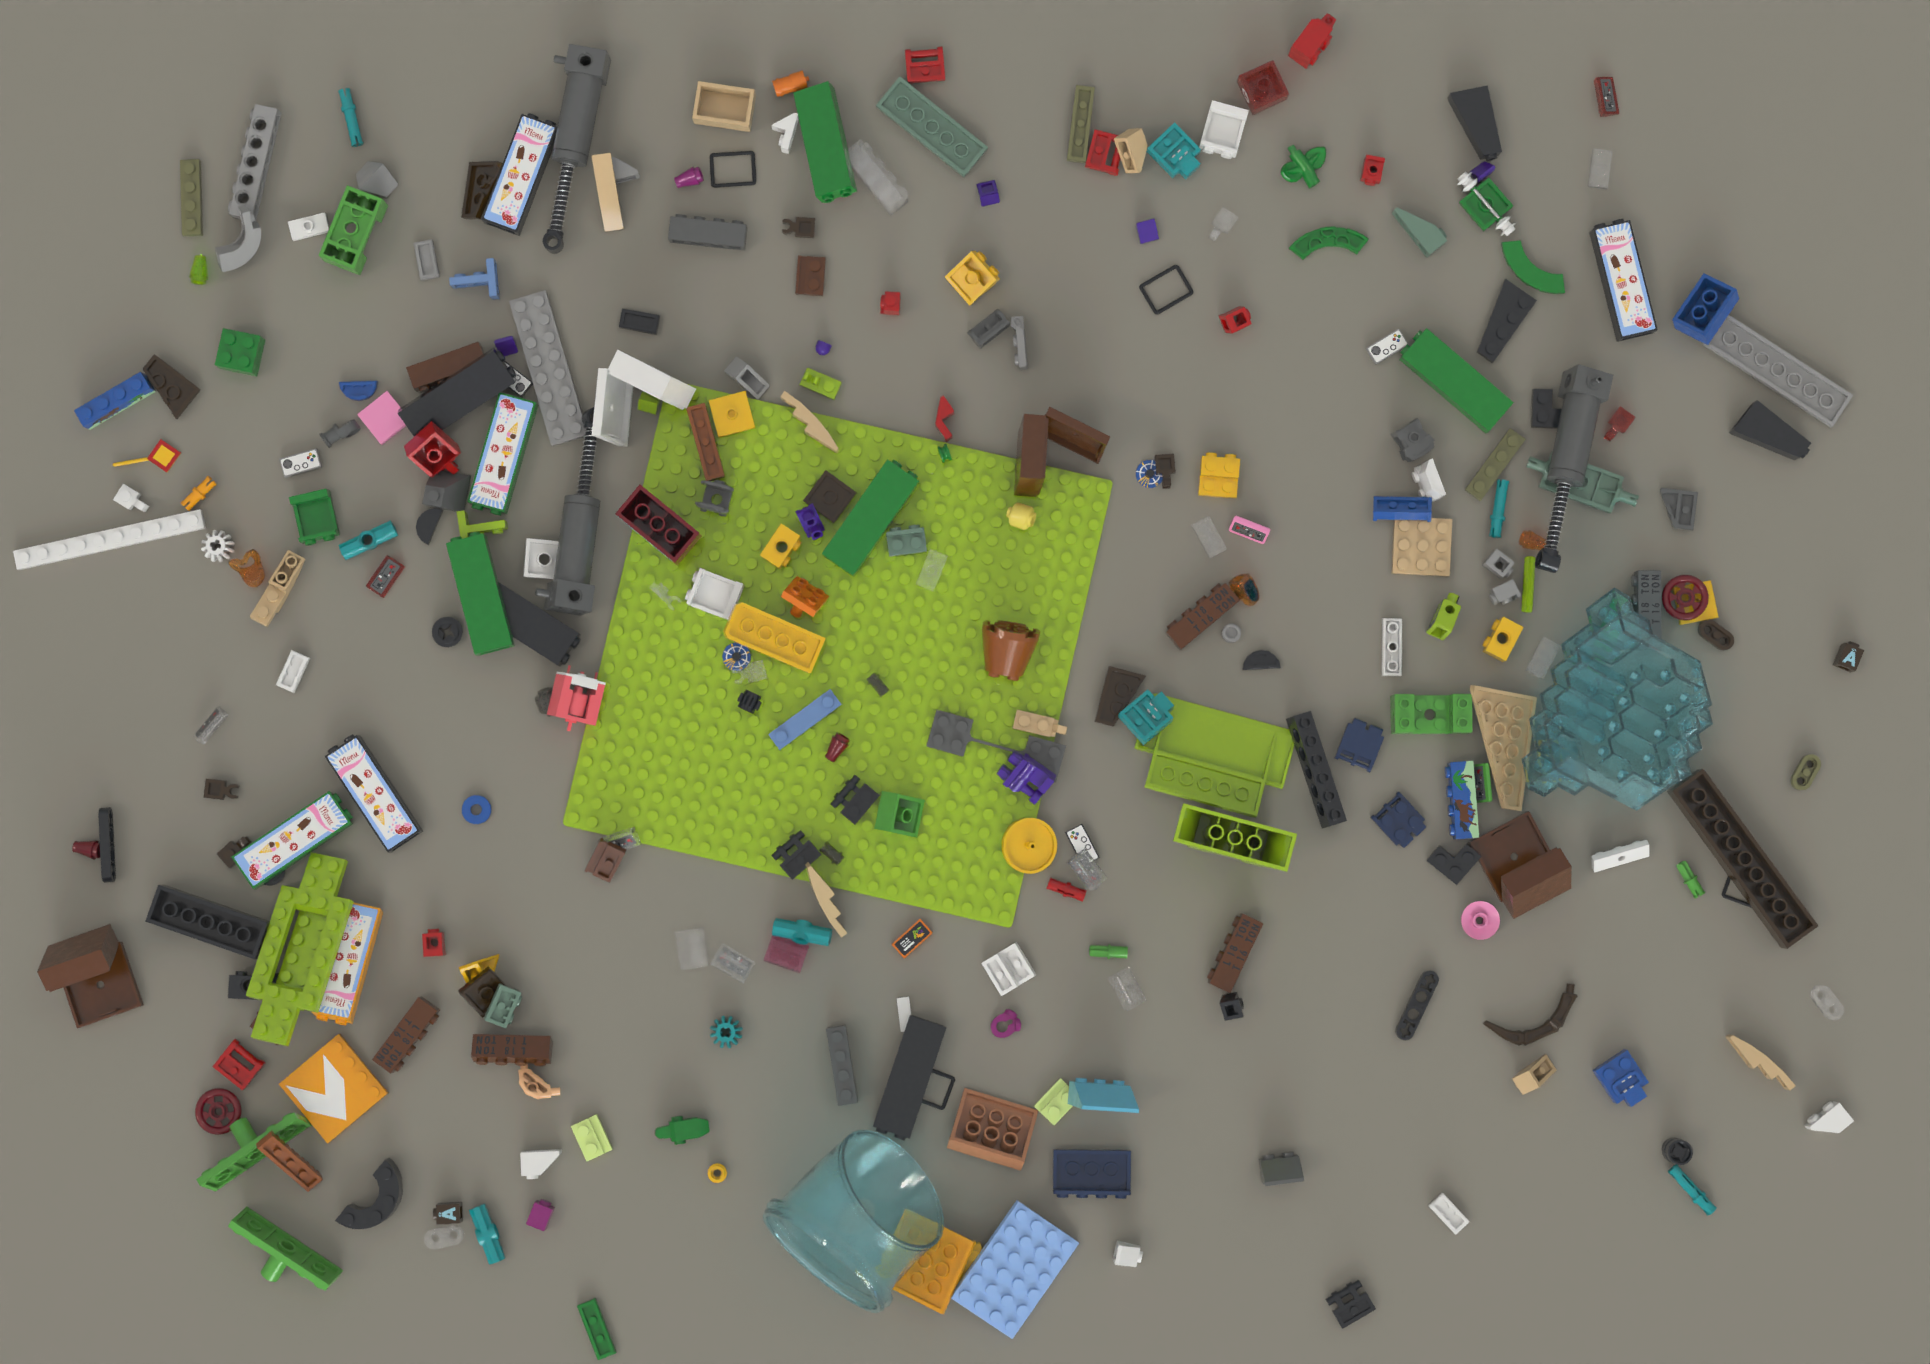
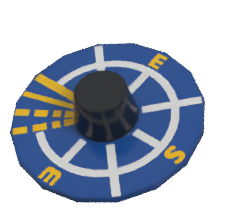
(1147, 475)
(736, 656)

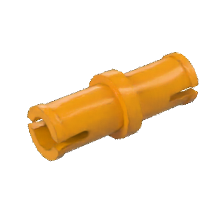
(198, 493)

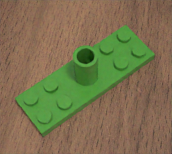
(249, 1155)
(284, 1251)

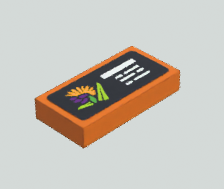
(912, 938)

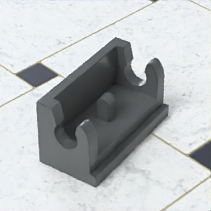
(989, 328)

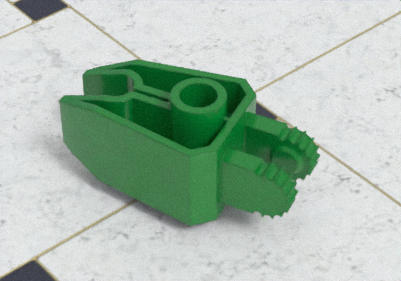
(683, 1129)

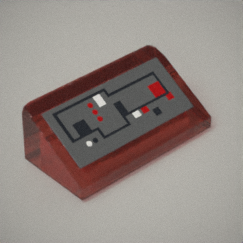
(1606, 96)
(385, 576)

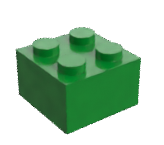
(240, 352)

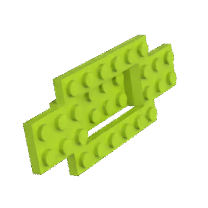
(309, 951)

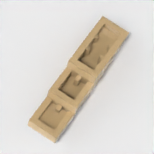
(607, 192)
(814, 426)
(823, 894)
(1755, 1058)

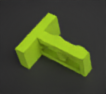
(465, 529)

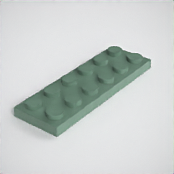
(931, 126)

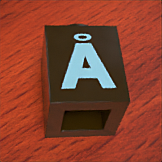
(1848, 656)
(448, 1213)

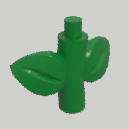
(1304, 165)

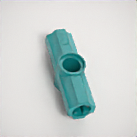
(357, 545)
(802, 932)
(487, 1234)

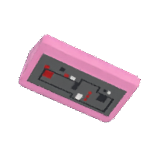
(1249, 529)

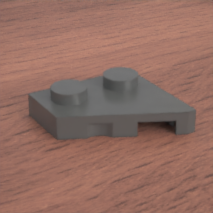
(1680, 507)

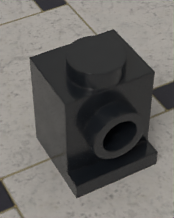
(1231, 1006)

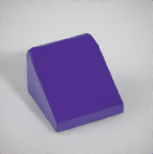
(1482, 171)
(988, 193)
(1147, 231)
(506, 345)

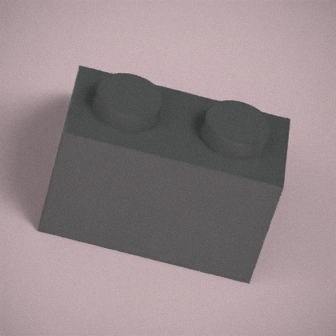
(1280, 1169)

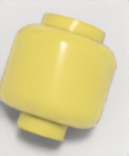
(1021, 516)

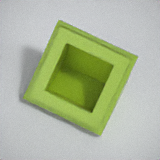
(648, 403)

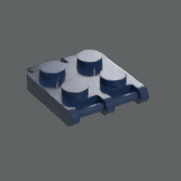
(1360, 744)
(1399, 821)

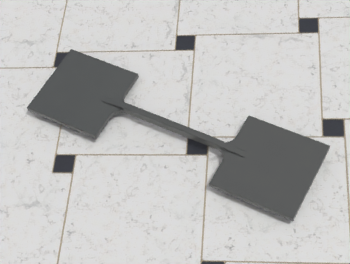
(952, 733)

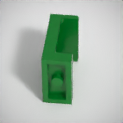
(315, 516)

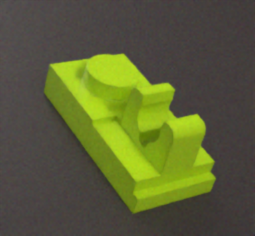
(820, 383)

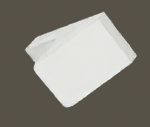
(788, 127)

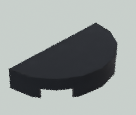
(427, 524)
(1261, 660)

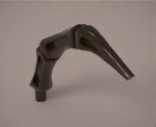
(1549, 1027)

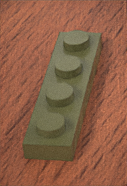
(1080, 124)
(191, 197)
(1495, 464)

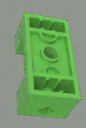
(346, 248)
(1451, 713)

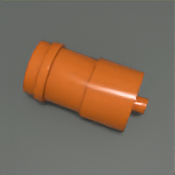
(791, 83)

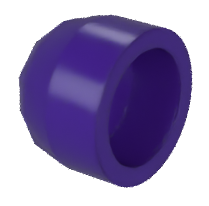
(822, 348)

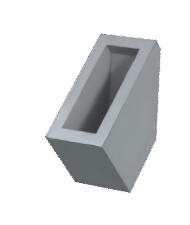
(623, 171)
(747, 378)

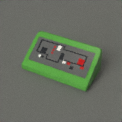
(1482, 783)

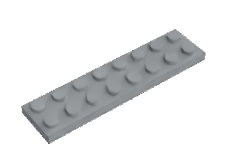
(548, 367)
(1779, 371)

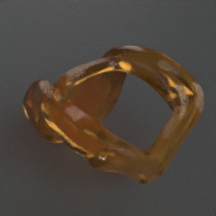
(251, 575)

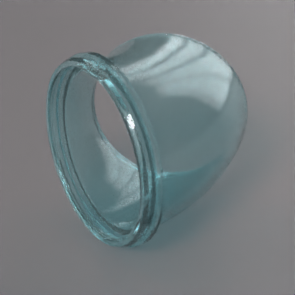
(859, 1218)

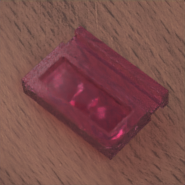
(786, 953)

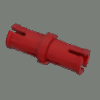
(1066, 889)

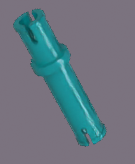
(348, 109)
(1497, 517)
(1695, 1193)

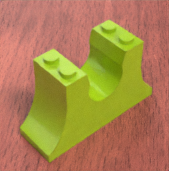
(1234, 837)

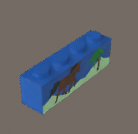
(114, 400)
(1462, 800)

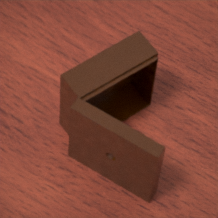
(1033, 446)
(1533, 876)
(79, 966)

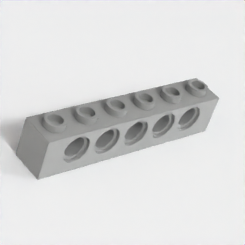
(263, 154)

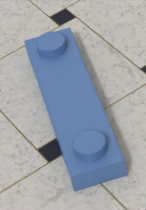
(804, 719)

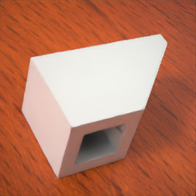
(1831, 1119)

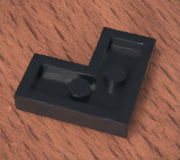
(1542, 412)
(1454, 867)

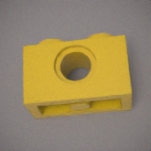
(782, 535)
(1511, 632)

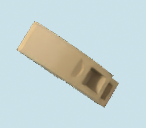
(278, 588)

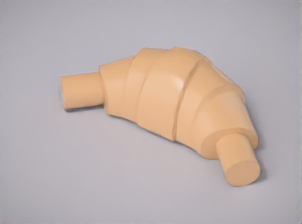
(534, 1085)

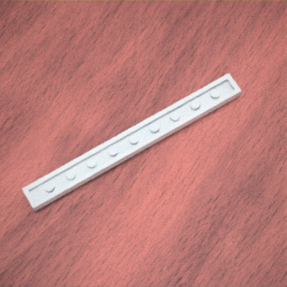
(109, 539)

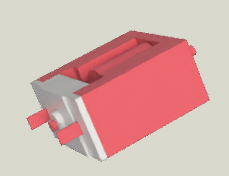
(575, 702)

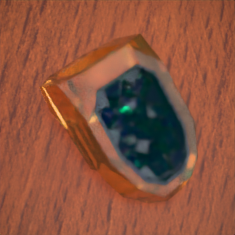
(1245, 589)

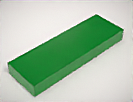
(596, 1329)

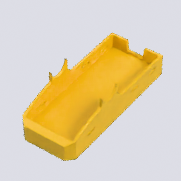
(773, 637)

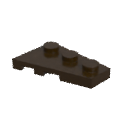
(479, 186)
(172, 386)
(1116, 694)

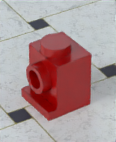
(1372, 162)
(890, 303)
(1228, 322)
(428, 948)

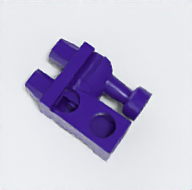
(1026, 770)

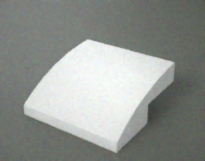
(1008, 969)

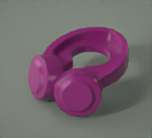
(1015, 1026)

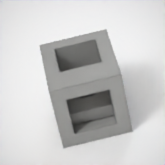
(1498, 556)
(1504, 593)

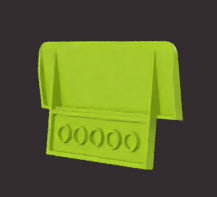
(1217, 757)

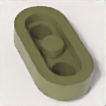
(1806, 773)

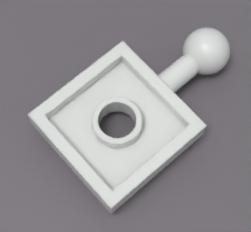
(533, 550)

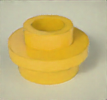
(717, 1179)

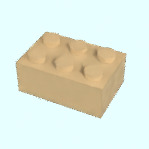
(724, 106)

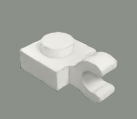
(129, 498)

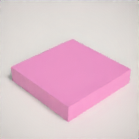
(382, 417)

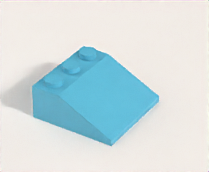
(1102, 1095)

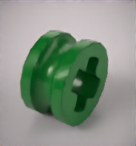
(944, 453)

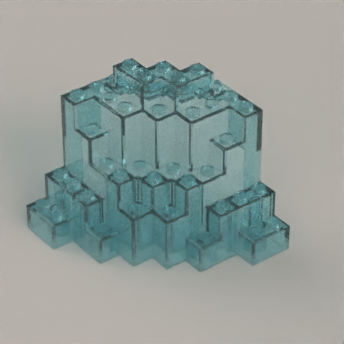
(1618, 710)

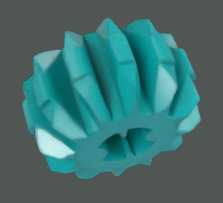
(727, 1039)

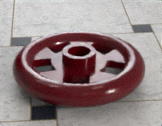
(1698, 607)
(209, 1097)

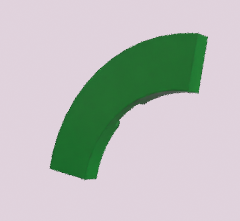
(1328, 237)
(1528, 272)

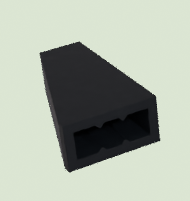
(1477, 119)
(1770, 432)

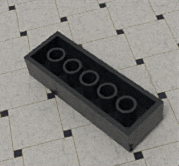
(207, 921)

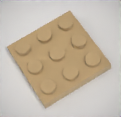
(1422, 547)

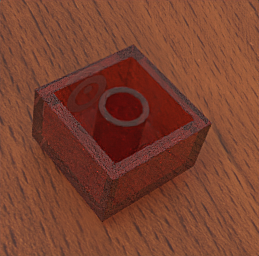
(1262, 87)

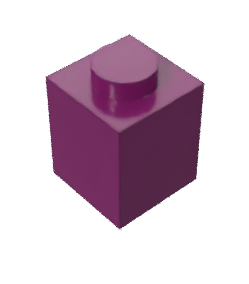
(540, 1214)

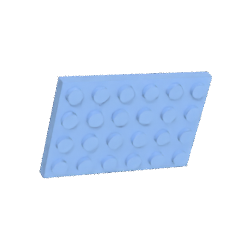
(1014, 1269)

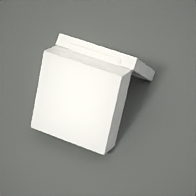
(615, 395)

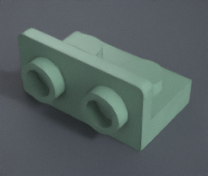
(906, 541)
(502, 1006)

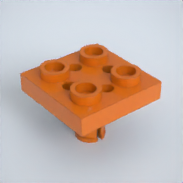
(804, 597)

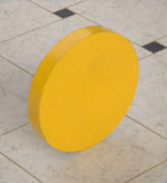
(1029, 845)

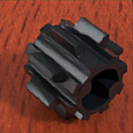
(749, 701)

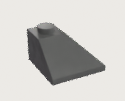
(447, 491)

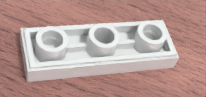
(1391, 658)
(1620, 855)

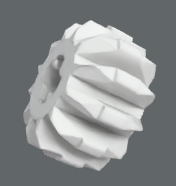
(216, 553)

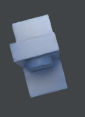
(479, 279)

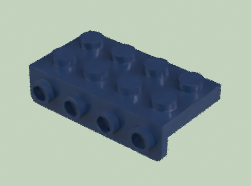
(1091, 1173)

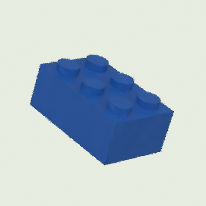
(1705, 309)

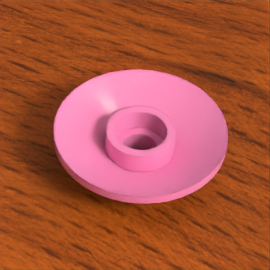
(1489, 916)

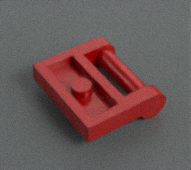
(925, 71)
(1098, 153)
(234, 1069)

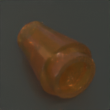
(1531, 540)

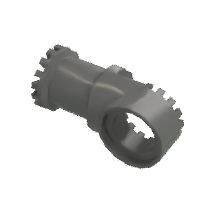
(336, 433)

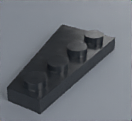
(1506, 317)

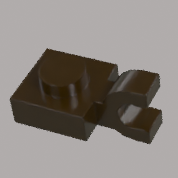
(1165, 466)
(231, 849)

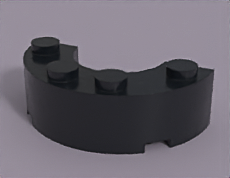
(389, 1198)

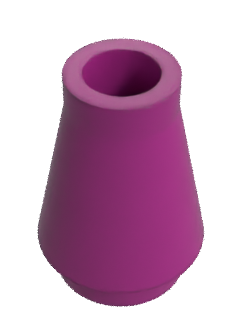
(690, 177)

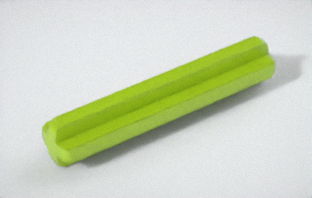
(1528, 584)

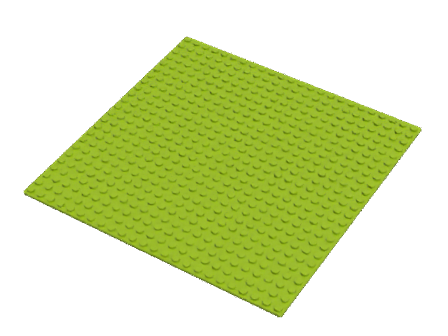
(707, 775)

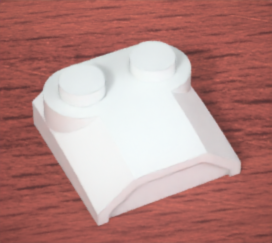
(1428, 480)

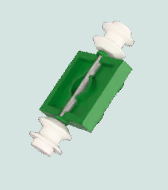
(1486, 204)

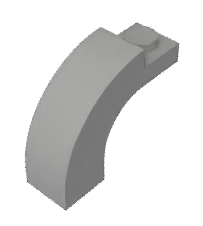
(244, 247)

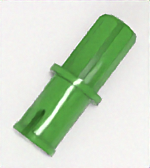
(1690, 879)
(1108, 951)

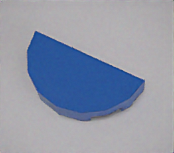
(358, 389)

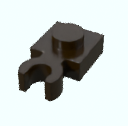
(803, 227)
(217, 789)

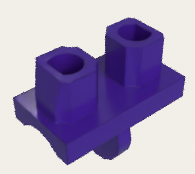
(810, 522)

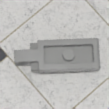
(1019, 341)

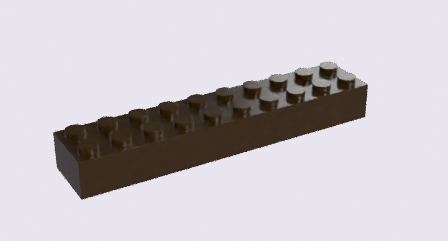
(1742, 858)

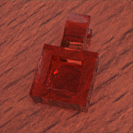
(1620, 422)

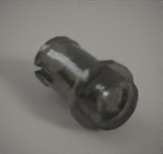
(878, 685)
(835, 856)

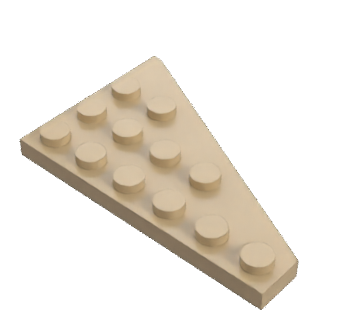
(1506, 738)

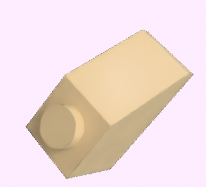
(1132, 149)
(1534, 1075)

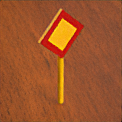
(162, 456)

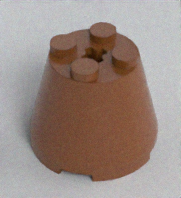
(1008, 648)

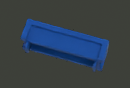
(1402, 508)

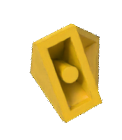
(472, 969)

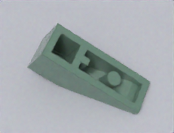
(1423, 233)

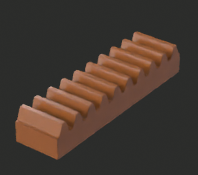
(705, 442)
(289, 1161)

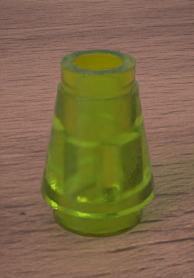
(199, 270)

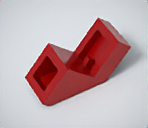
(944, 412)

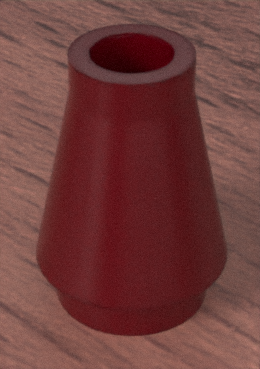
(837, 746)
(87, 848)

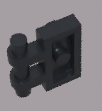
(859, 803)
(796, 862)
(1355, 1308)

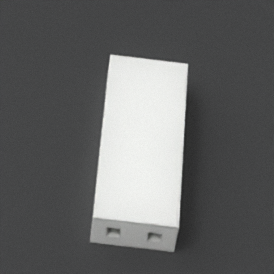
(904, 1011)

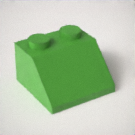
(899, 814)

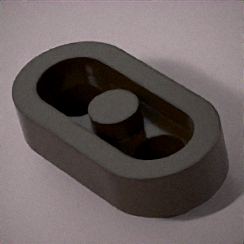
(1715, 634)

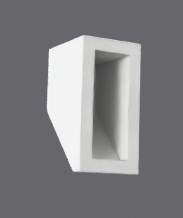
(537, 1161)
(1127, 1254)

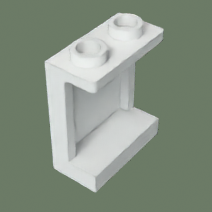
(1223, 129)
(713, 593)

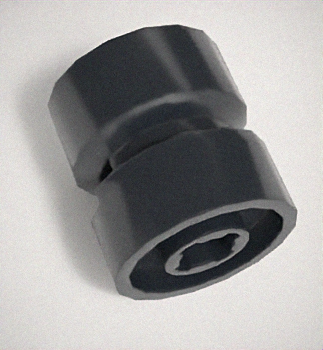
(1677, 1151)

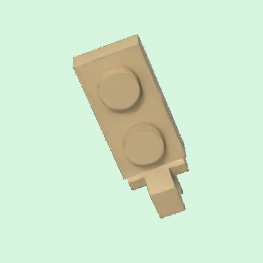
(1037, 724)

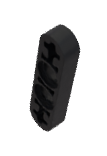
(107, 847)
(1419, 1006)

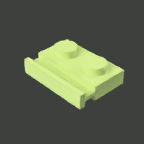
(1054, 1102)
(591, 1137)

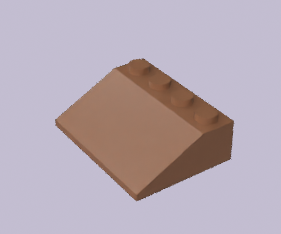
(992, 1129)

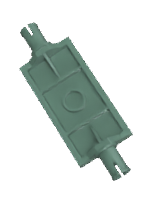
(1599, 490)

